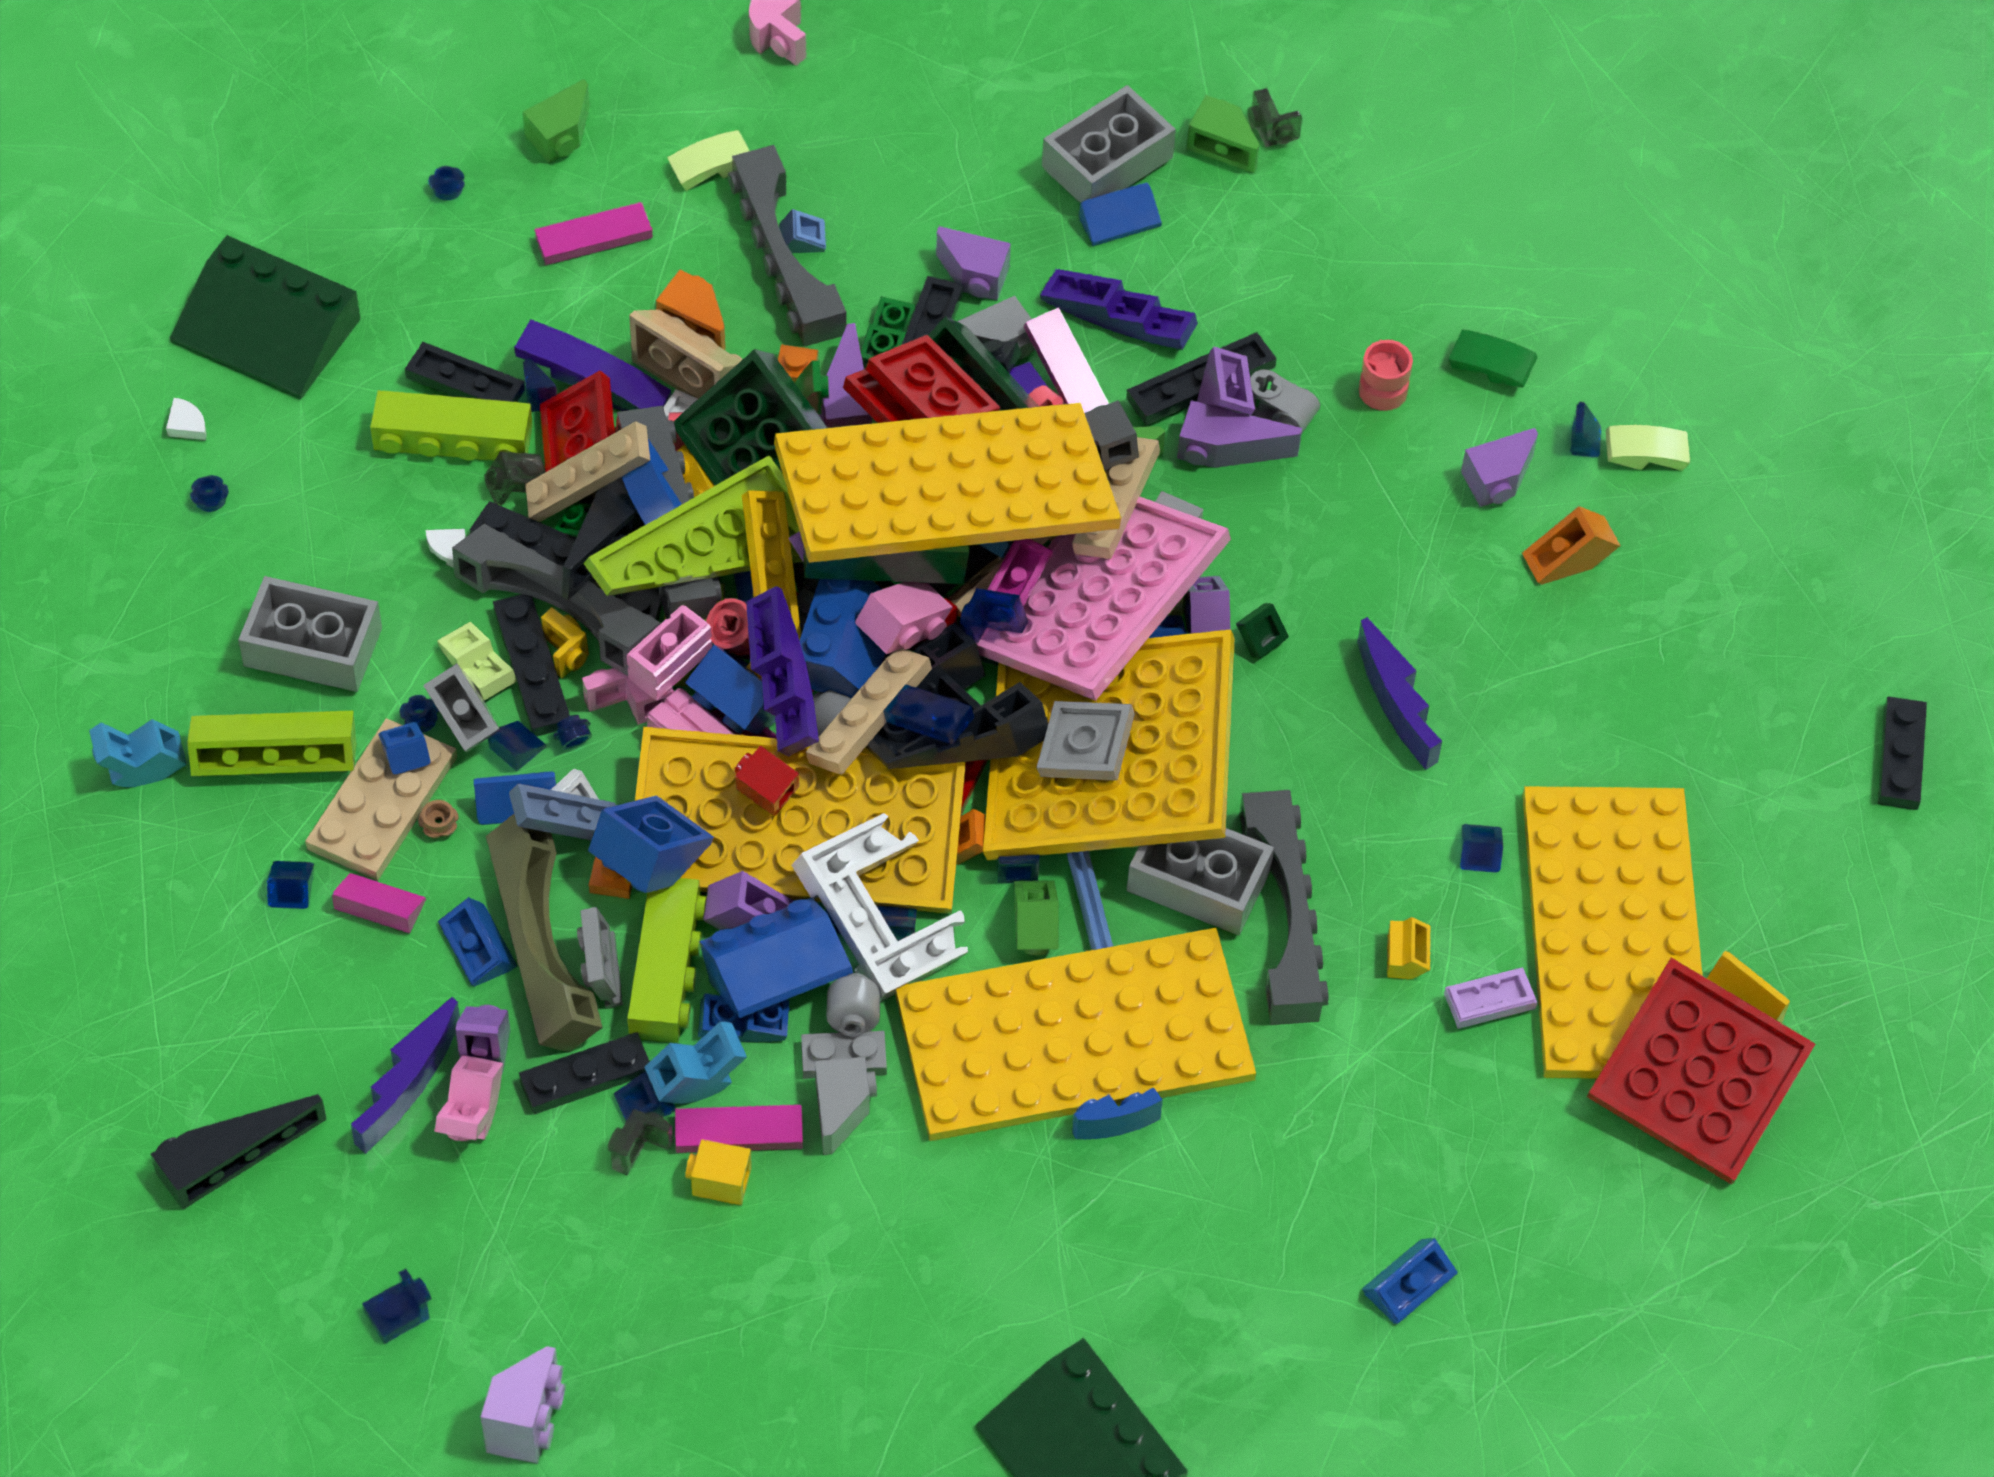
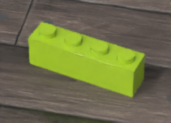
(449, 425)
(272, 743)
(664, 962)

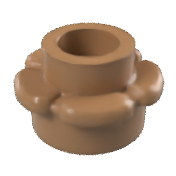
(438, 810)

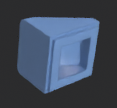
(803, 232)

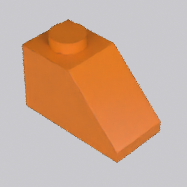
(695, 304)
(1571, 546)

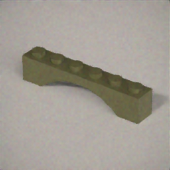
(559, 1005)

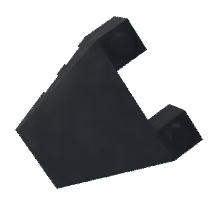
(1000, 727)

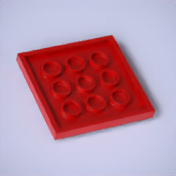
(1701, 1070)

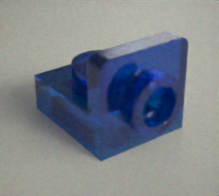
(994, 611)
(398, 1307)

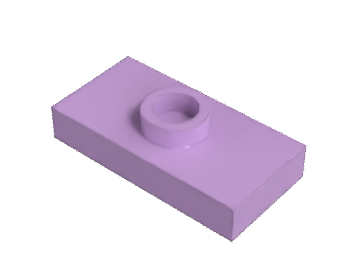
(1490, 998)

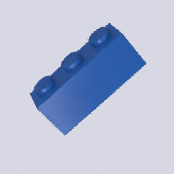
(833, 646)
(774, 957)

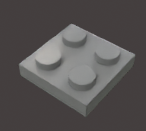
(1085, 740)

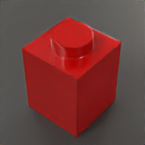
(766, 780)

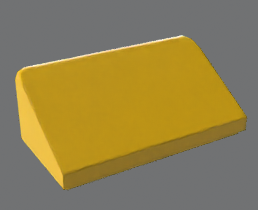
(1748, 986)

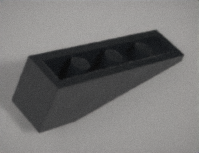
(606, 522)
(221, 1151)

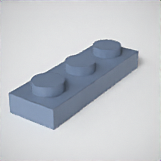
(556, 811)

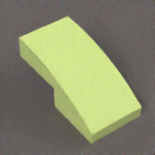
(707, 158)
(1641, 444)
(475, 655)

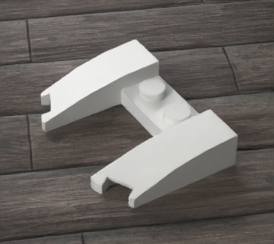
(832, 875)

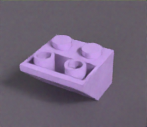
(521, 1407)

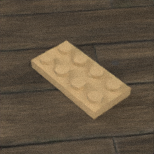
(377, 807)

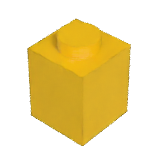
(719, 1171)

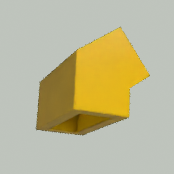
(1408, 949)

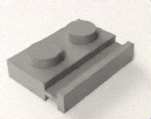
(601, 957)

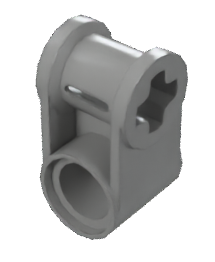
(1283, 401)

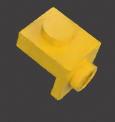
(568, 638)

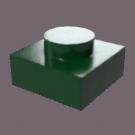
(1262, 630)

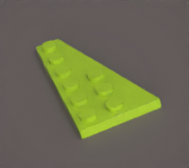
(693, 540)

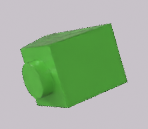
(558, 122)
(1223, 134)
(1036, 916)

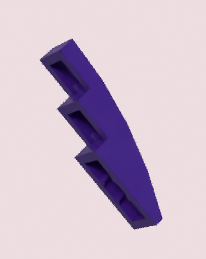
(1121, 311)
(575, 360)
(784, 673)
(1393, 684)
(414, 1064)

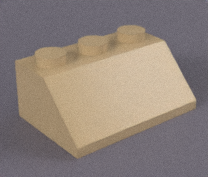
(677, 353)

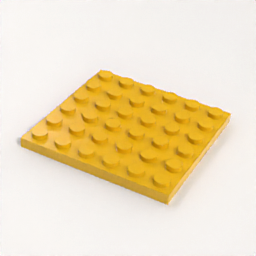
(1171, 770)

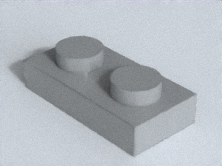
(839, 1046)

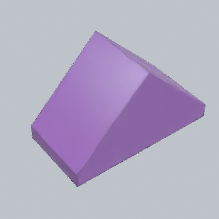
(1227, 382)

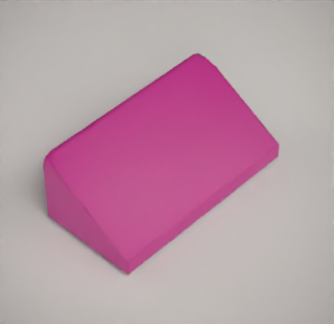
(1021, 568)
(378, 902)

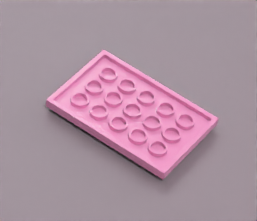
(1098, 611)

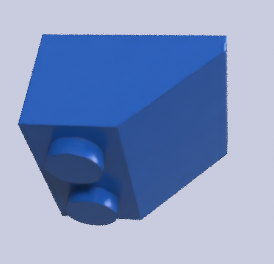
(728, 685)
(648, 842)

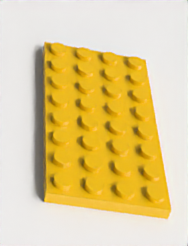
(945, 482)
(698, 779)
(1606, 912)
(1071, 1030)

